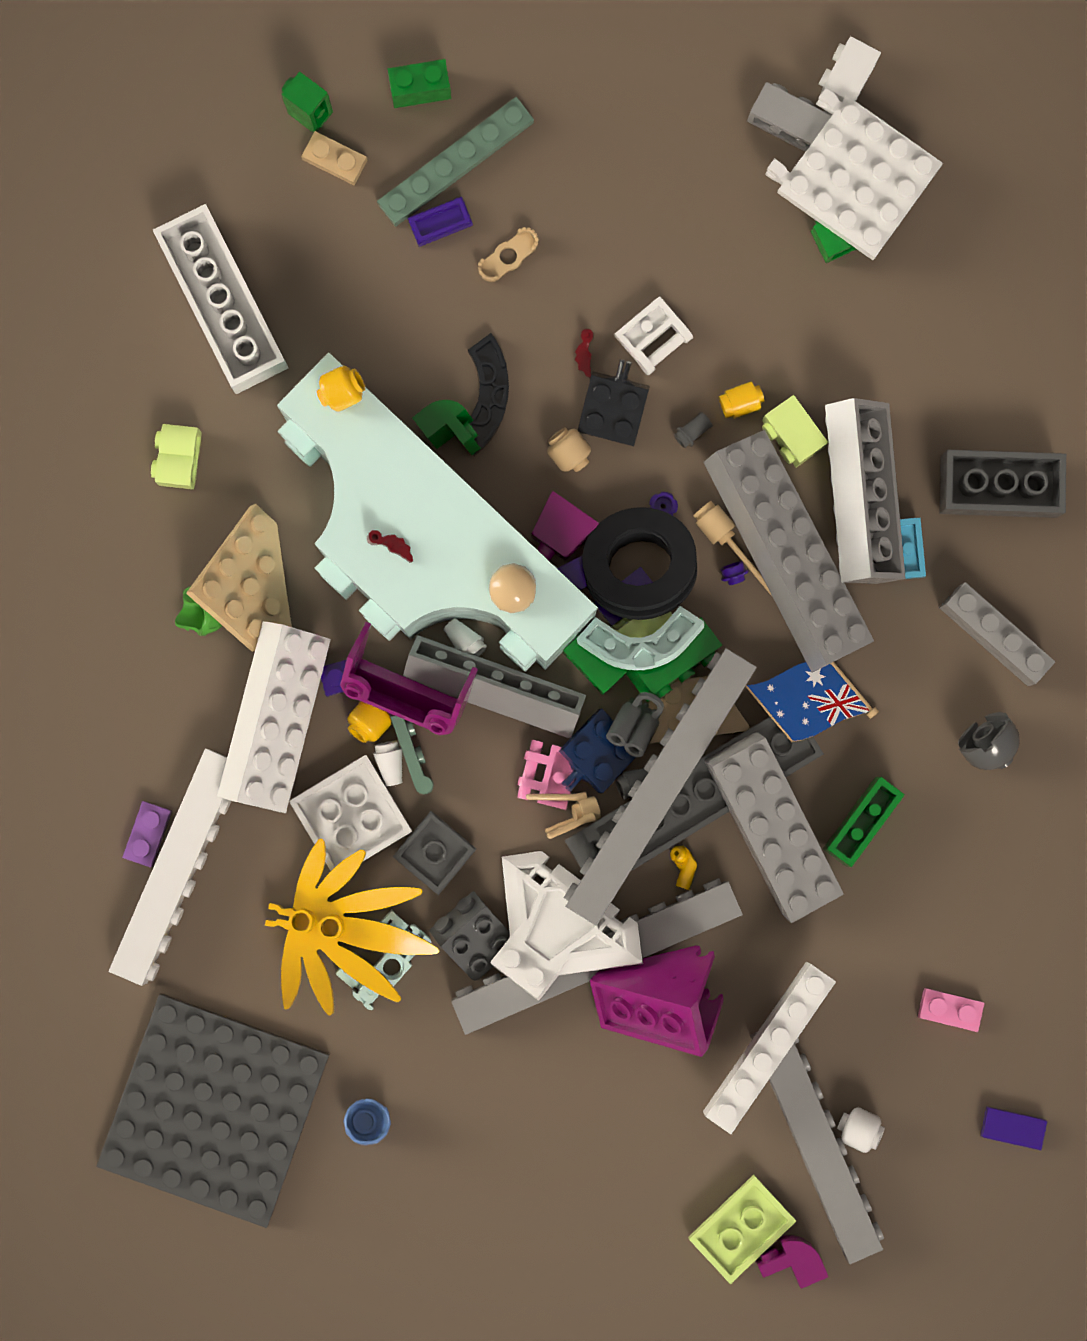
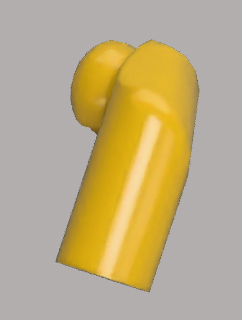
(686, 864)

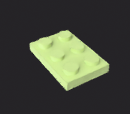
(742, 1229)

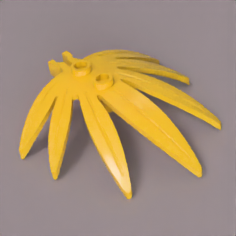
(321, 924)

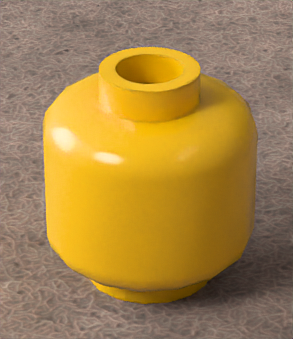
(340, 388)
(368, 722)

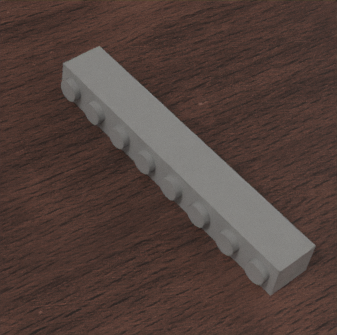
(824, 1157)

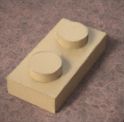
(334, 158)

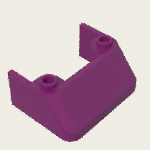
(400, 694)

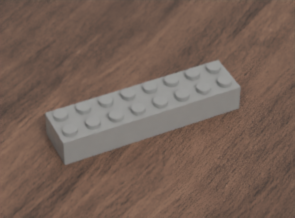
(788, 550)

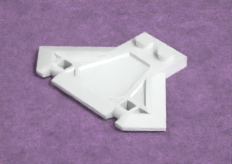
(550, 937)

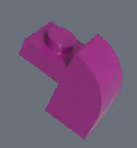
(798, 1255)

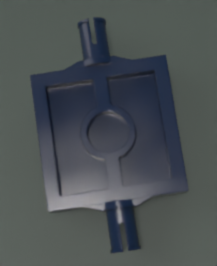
(593, 755)

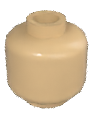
(569, 450)

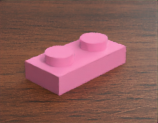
(951, 1009)

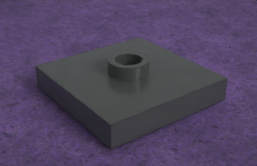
(434, 852)

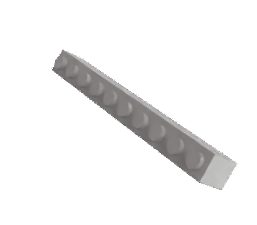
(660, 787)
(657, 931)

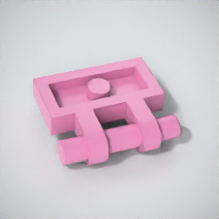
(556, 772)

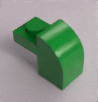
(443, 421)

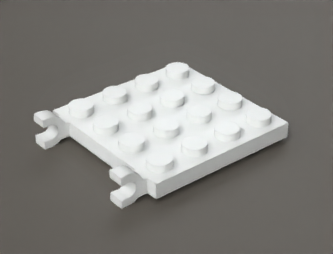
(857, 175)

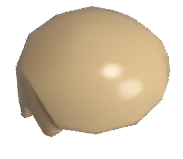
(512, 588)

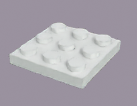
(351, 813)

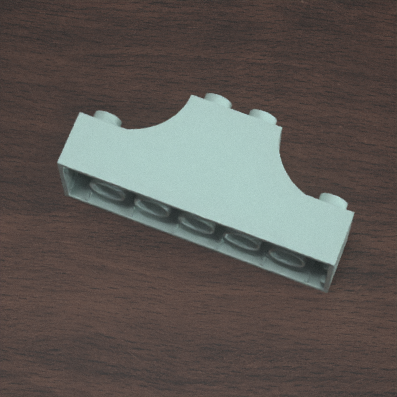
(456, 539)

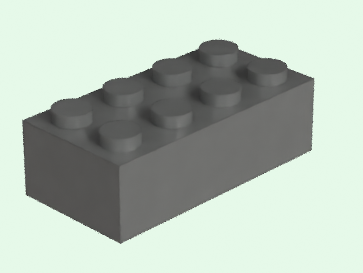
(1002, 483)

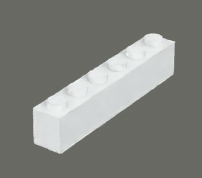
(768, 1047)

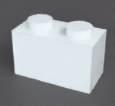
(851, 70)

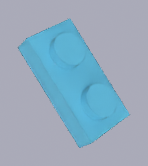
(913, 548)

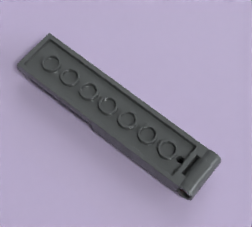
(699, 798)

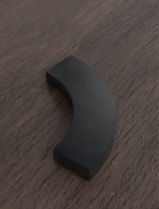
(492, 391)

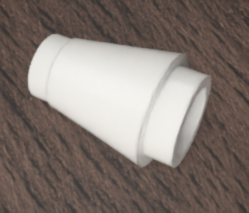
(465, 638)
(389, 761)

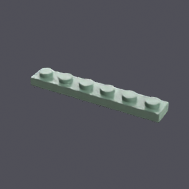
(455, 161)

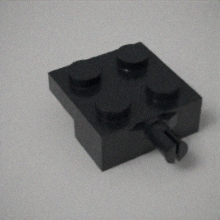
(613, 406)

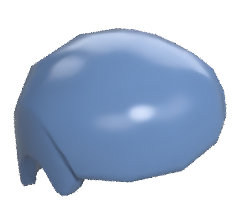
(367, 1122)

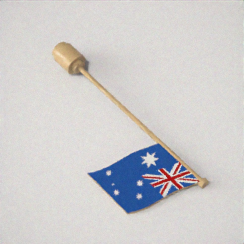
(796, 699)

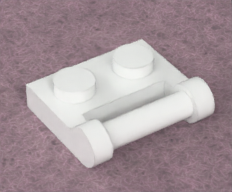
(647, 328)

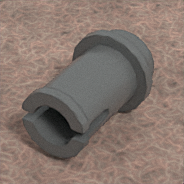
(692, 430)

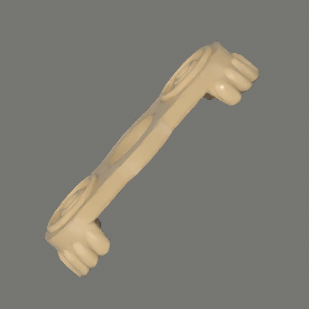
(523, 244)

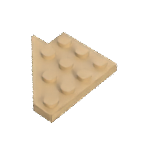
(246, 579)

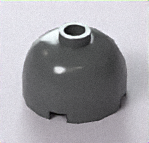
(991, 743)

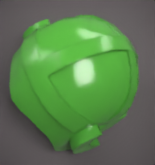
(195, 617)

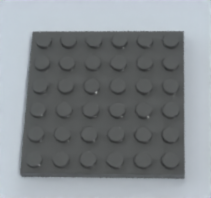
(213, 1110)

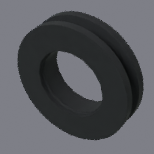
(636, 526)

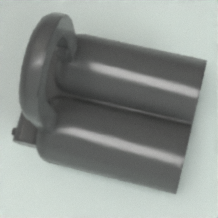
(636, 724)

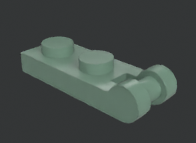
(413, 755)

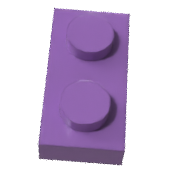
(147, 834)

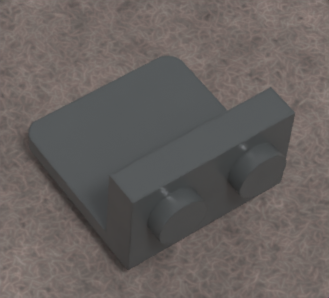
(471, 935)

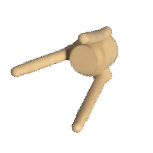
(583, 811)

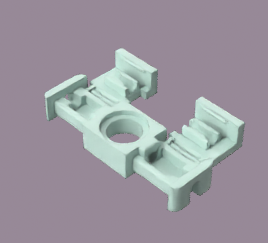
(368, 996)

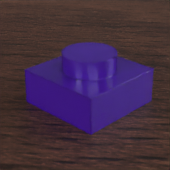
(332, 677)

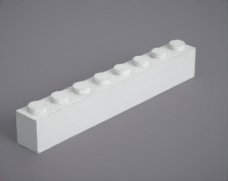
(173, 873)

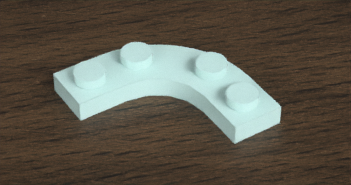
(643, 652)

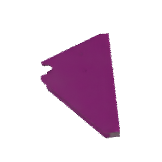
(660, 1000)

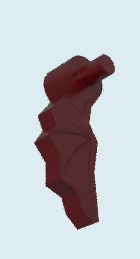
(583, 356)
(393, 544)

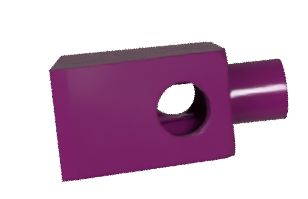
(561, 528)

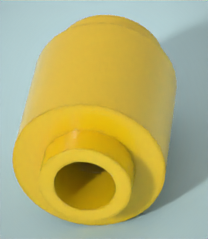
(741, 400)

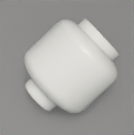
(861, 1130)

